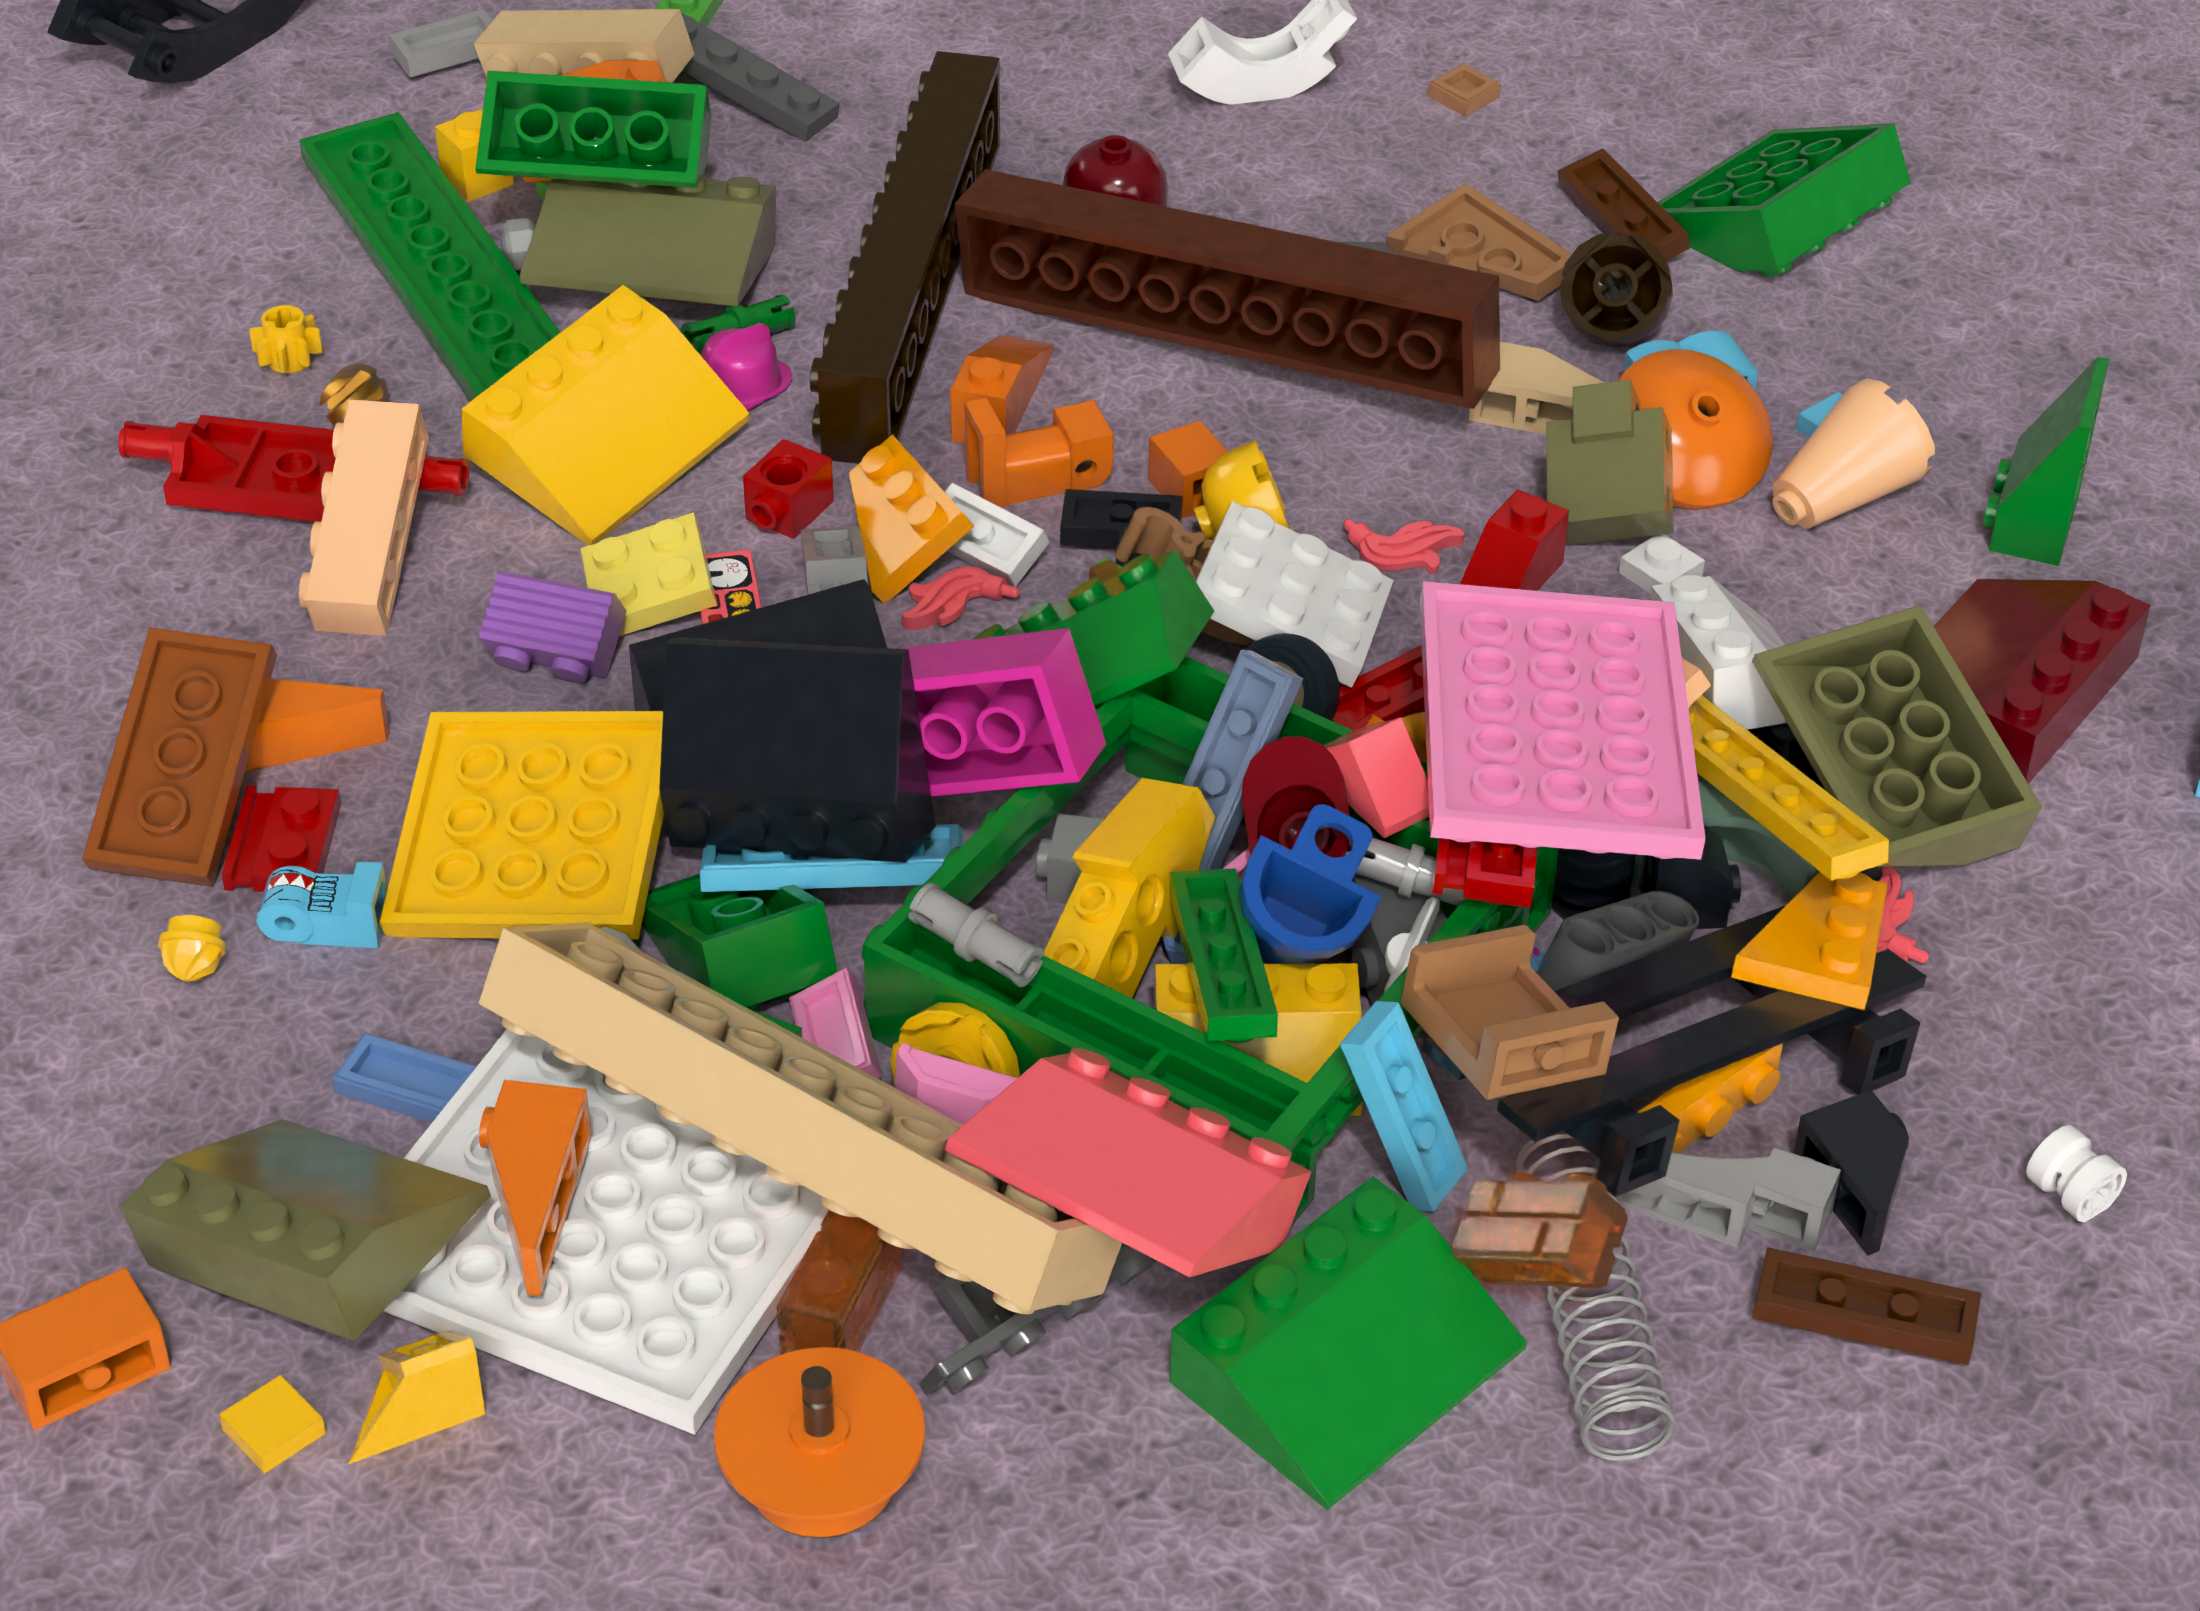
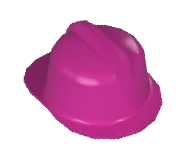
(747, 363)

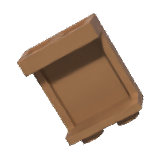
(1501, 1016)

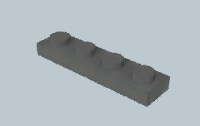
(757, 83)

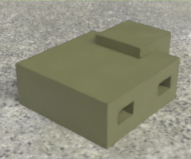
(1611, 466)

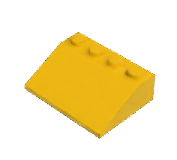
(601, 417)

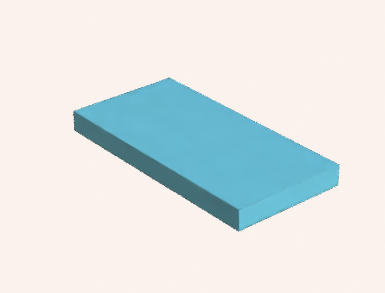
(770, 870)

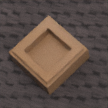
(1464, 90)

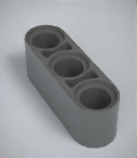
(1616, 936)

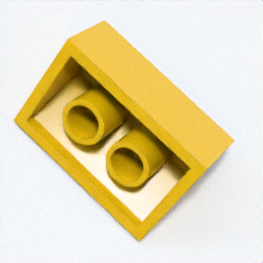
(1313, 1005)

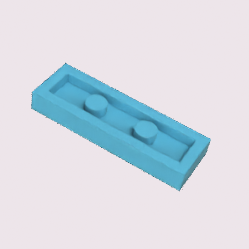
(1404, 1105)

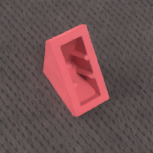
(1383, 776)

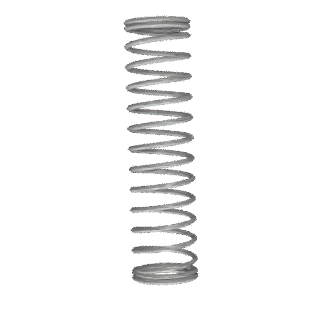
(1624, 1402)

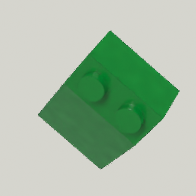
(2046, 474)
(742, 941)

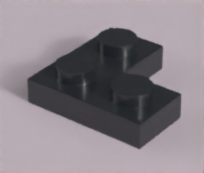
(1103, 516)

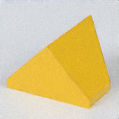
(421, 1392)

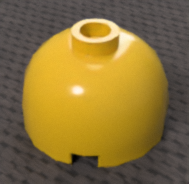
(1238, 477)

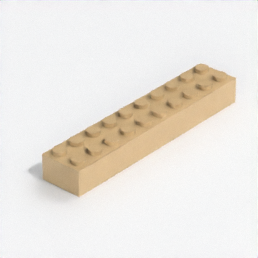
(792, 1109)

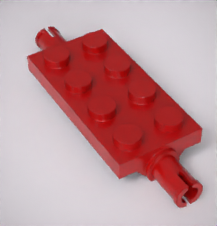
(257, 465)

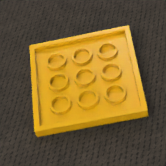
(528, 824)

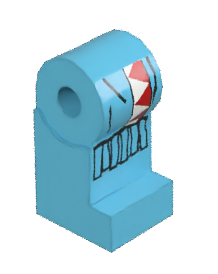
(324, 906)

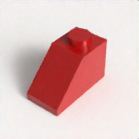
(1519, 544)

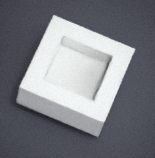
(1659, 562)

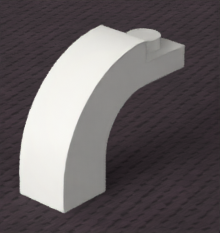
(1264, 67)

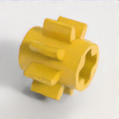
(286, 339)

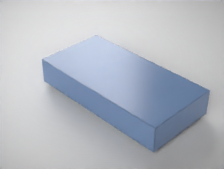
(400, 1077)

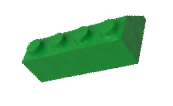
(594, 129)
(1126, 626)

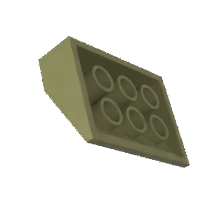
(654, 238)
(1902, 739)
(299, 1222)

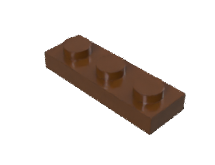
(1621, 203)
(1867, 1306)

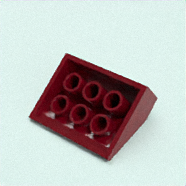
(2041, 655)

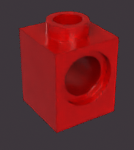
(788, 488)

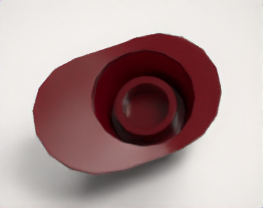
(1285, 786)

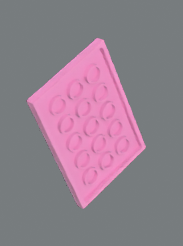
(1558, 722)

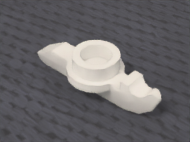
(1400, 946)

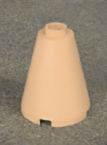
(1854, 457)

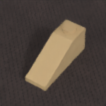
(1530, 390)

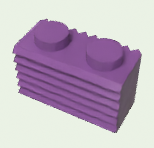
(551, 626)

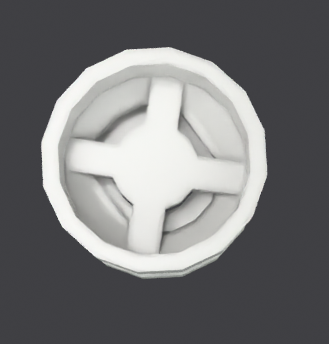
(2079, 1176)

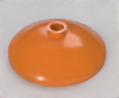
(1715, 455)

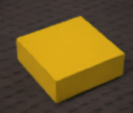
(272, 1423)

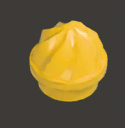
(191, 947)

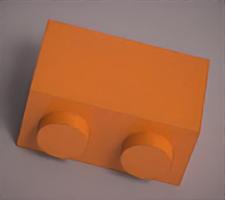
(81, 1348)

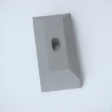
(439, 43)

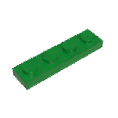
(1222, 956)

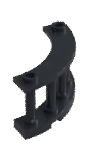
(167, 53)

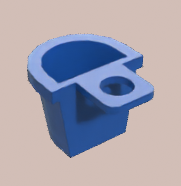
(1305, 900)

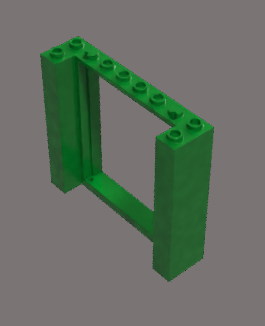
(1066, 1010)

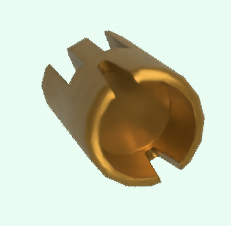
(352, 383)

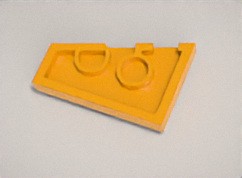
(901, 517)
(1820, 942)

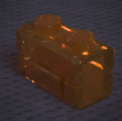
(1540, 1231)
(838, 1286)

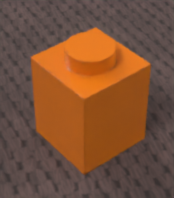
(1180, 462)

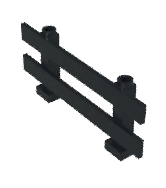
(1639, 1145)

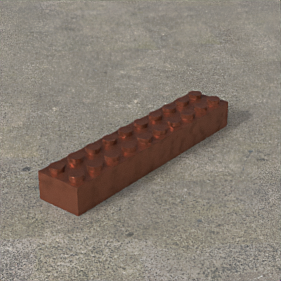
(1232, 287)

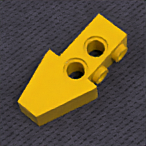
(1124, 882)

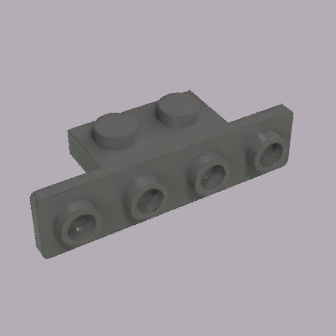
(994, 1327)

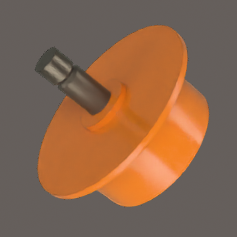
(819, 1439)

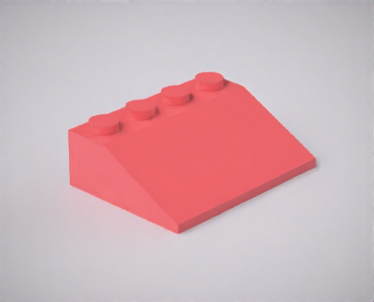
(1136, 1163)

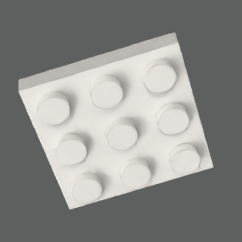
(1282, 581)

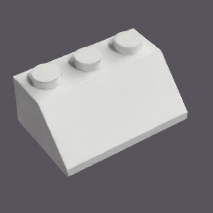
(1721, 639)

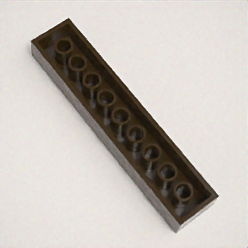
(906, 259)

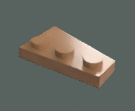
(1483, 237)

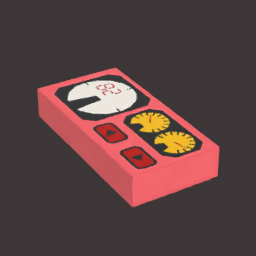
(733, 585)

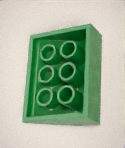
(1789, 194)
(1343, 1343)

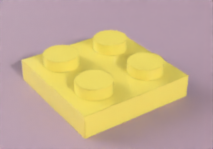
(653, 572)

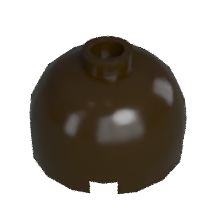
(1616, 289)

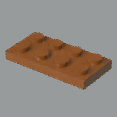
(180, 757)

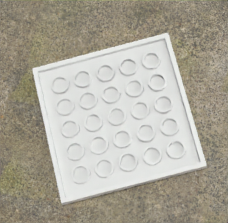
(659, 1263)

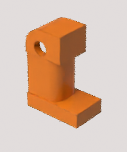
(1038, 459)

